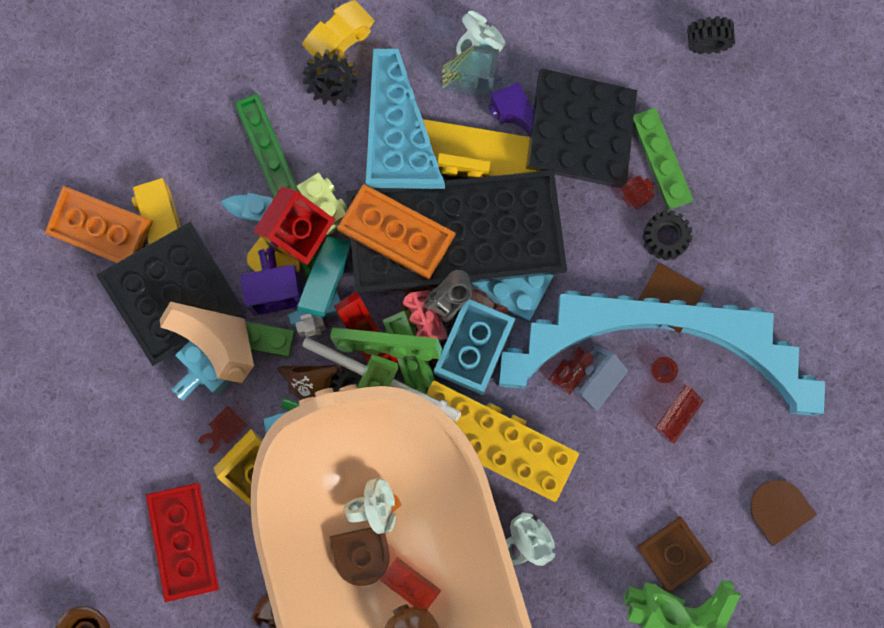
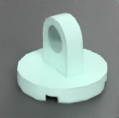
(479, 33)
(373, 507)
(531, 539)

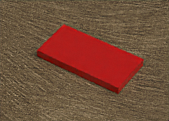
(182, 542)

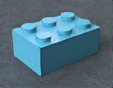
(474, 347)

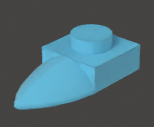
(248, 206)

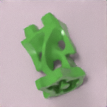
(659, 609)

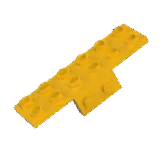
(476, 151)
(509, 445)

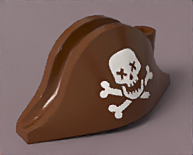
(307, 380)

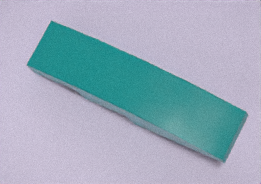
(325, 277)

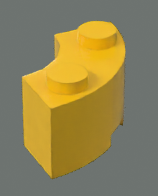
(344, 29)

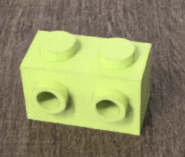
(321, 194)

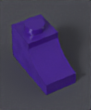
(512, 106)

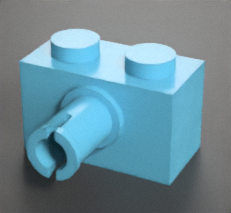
(200, 372)

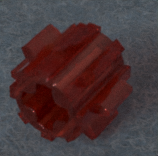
(638, 192)

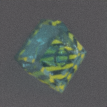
(472, 71)

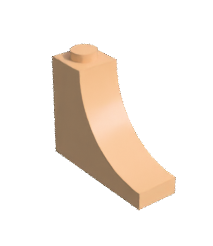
(218, 335)

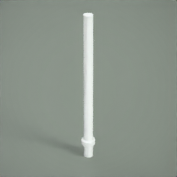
(359, 368)

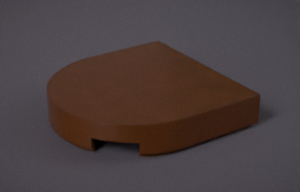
(779, 510)
(360, 556)

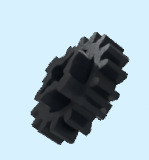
(341, 80)

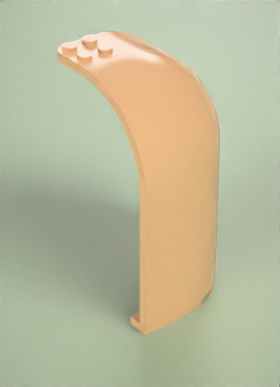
(444, 529)

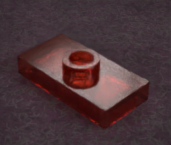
(679, 414)
(410, 584)

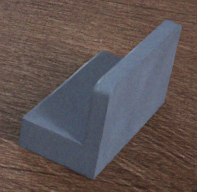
(600, 377)

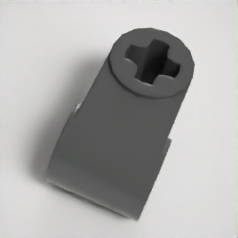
(448, 300)

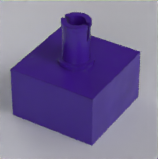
(271, 288)

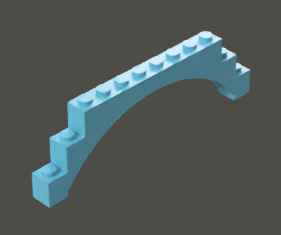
(739, 331)

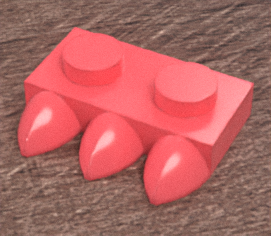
(427, 321)

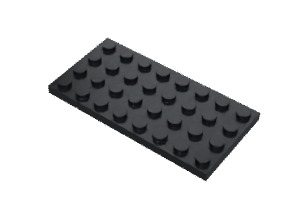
(500, 227)

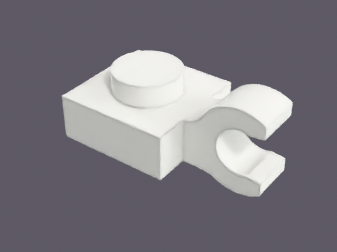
(310, 326)

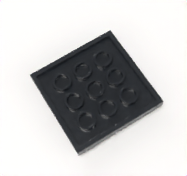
(581, 128)
(167, 271)

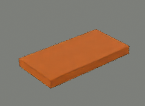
(97, 225)
(396, 231)

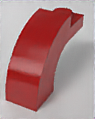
(356, 317)

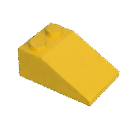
(238, 464)

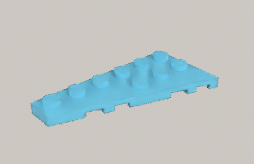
(397, 137)

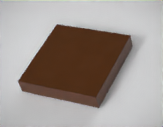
(670, 286)
(674, 554)

